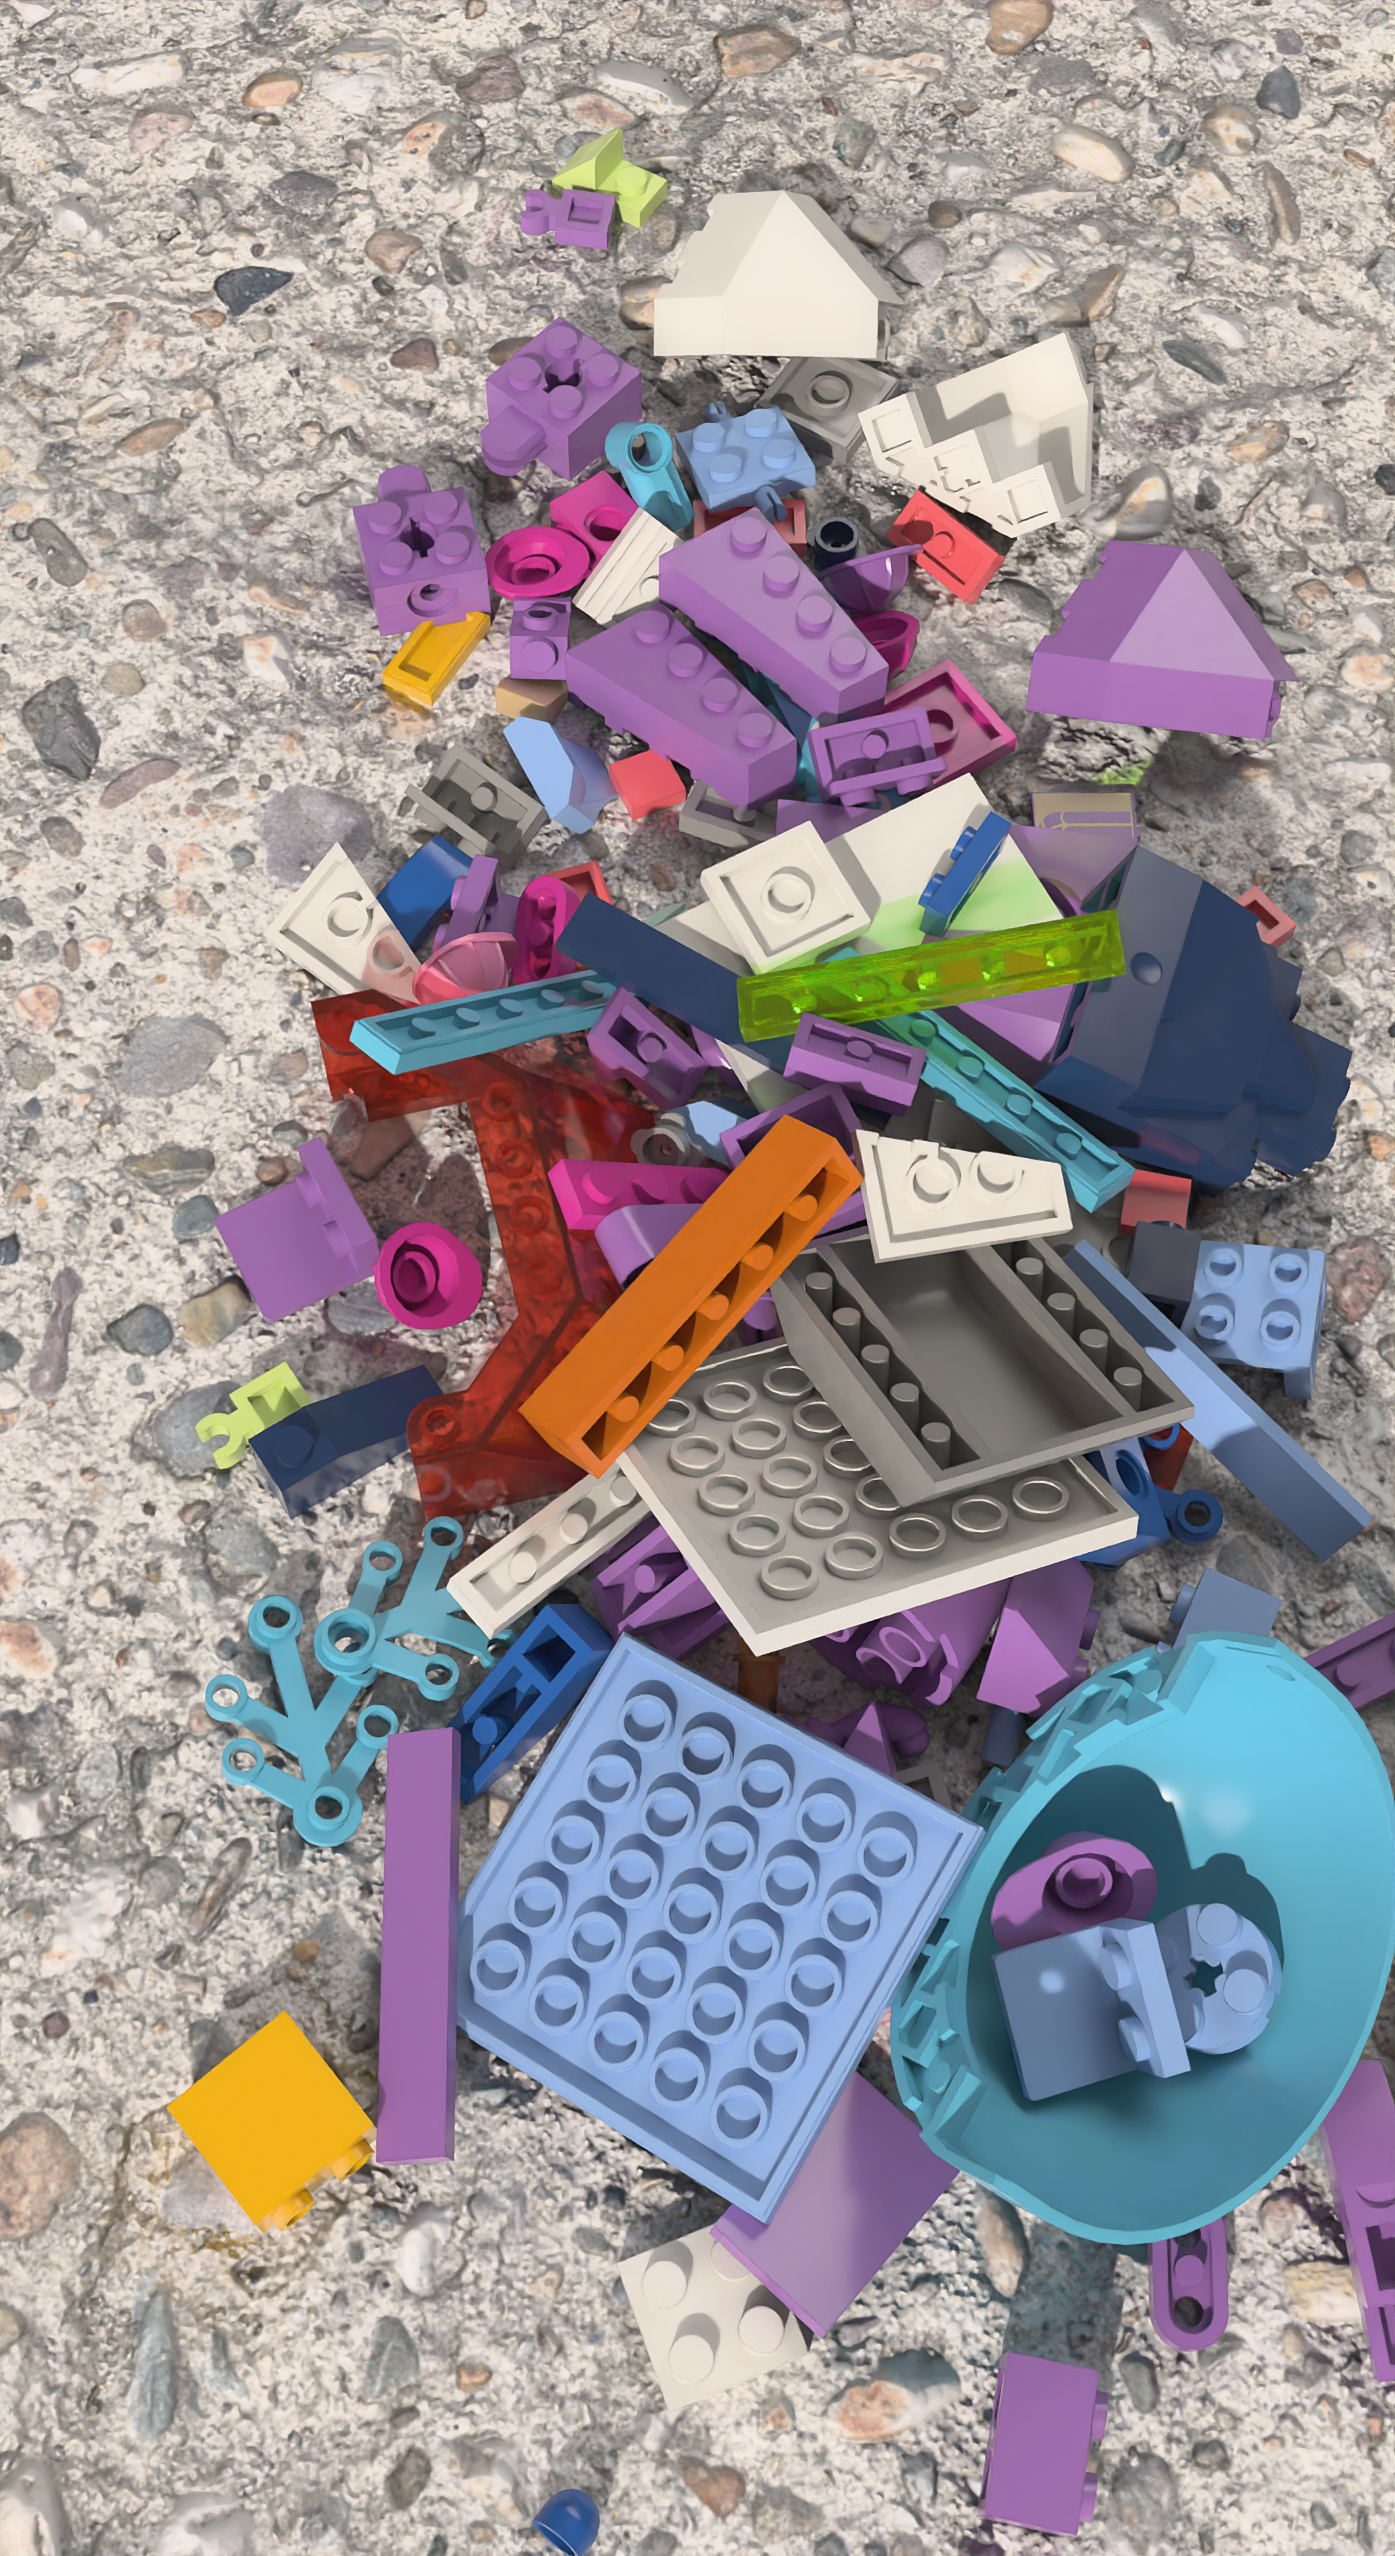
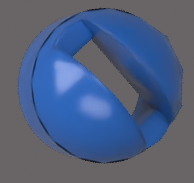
(569, 2521)

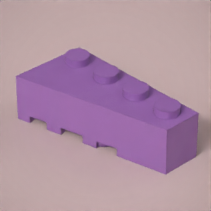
(778, 617)
(685, 704)

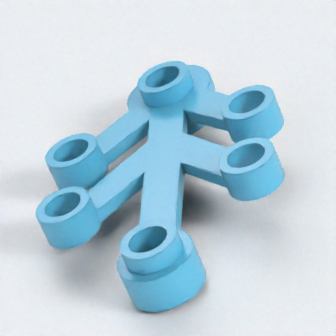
(420, 1612)
(301, 1730)

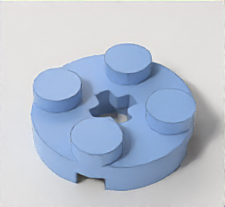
(1245, 1990)

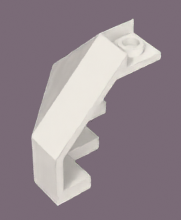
(772, 283)
(996, 438)

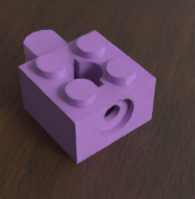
(571, 423)
(420, 553)

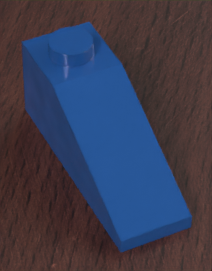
(528, 1693)

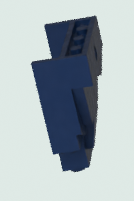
(1197, 1044)

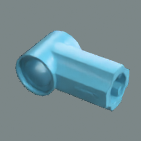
(653, 478)

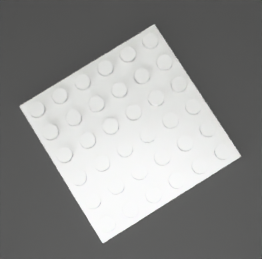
(806, 1532)

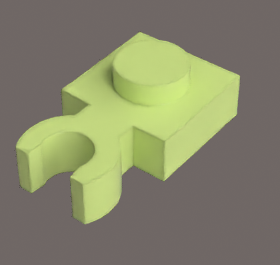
(257, 1408)

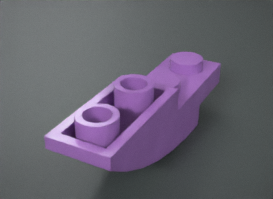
(1361, 2174)

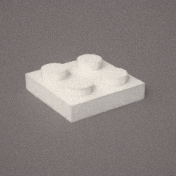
(785, 900)
(706, 2319)

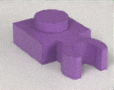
(577, 218)

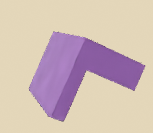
(865, 1065)

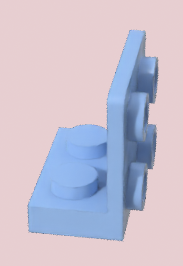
(1260, 1309)
(1089, 2008)

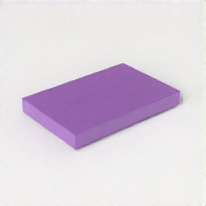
(844, 2211)

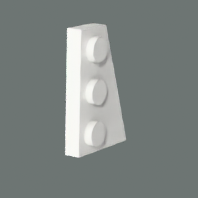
(344, 933)
(950, 1200)

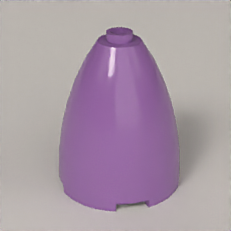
(919, 1648)

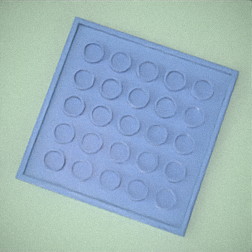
(701, 1922)

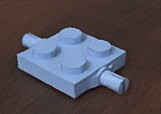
(745, 460)

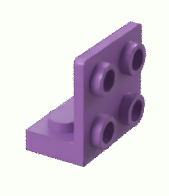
(300, 1238)

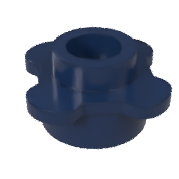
(834, 542)

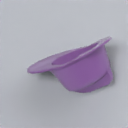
(1071, 1887)

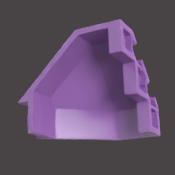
(1161, 647)

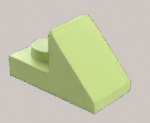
(601, 169)

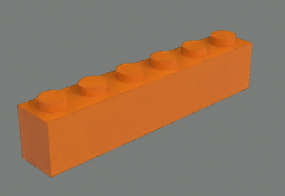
(692, 1295)

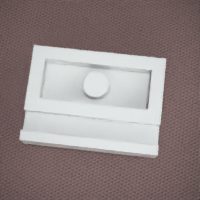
(628, 572)

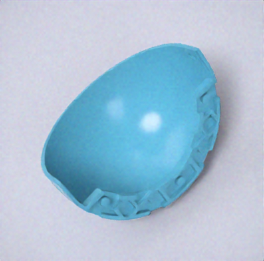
(1242, 1793)

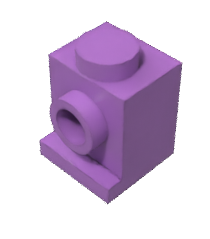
(540, 637)

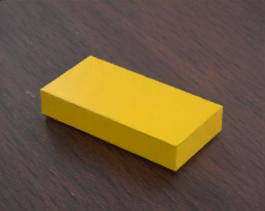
(434, 656)

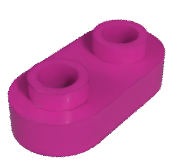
(539, 930)

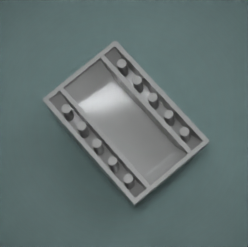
(966, 1361)

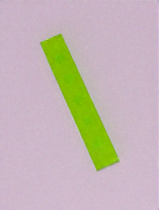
(933, 975)

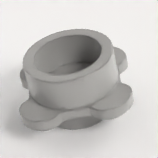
(670, 1130)

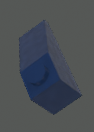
(339, 1439)

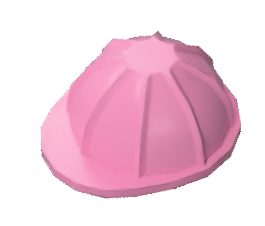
(466, 967)

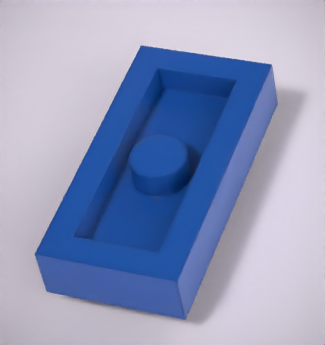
(974, 856)

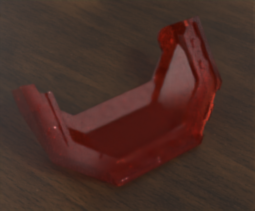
(526, 1116)

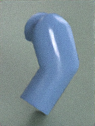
(1003, 1735)

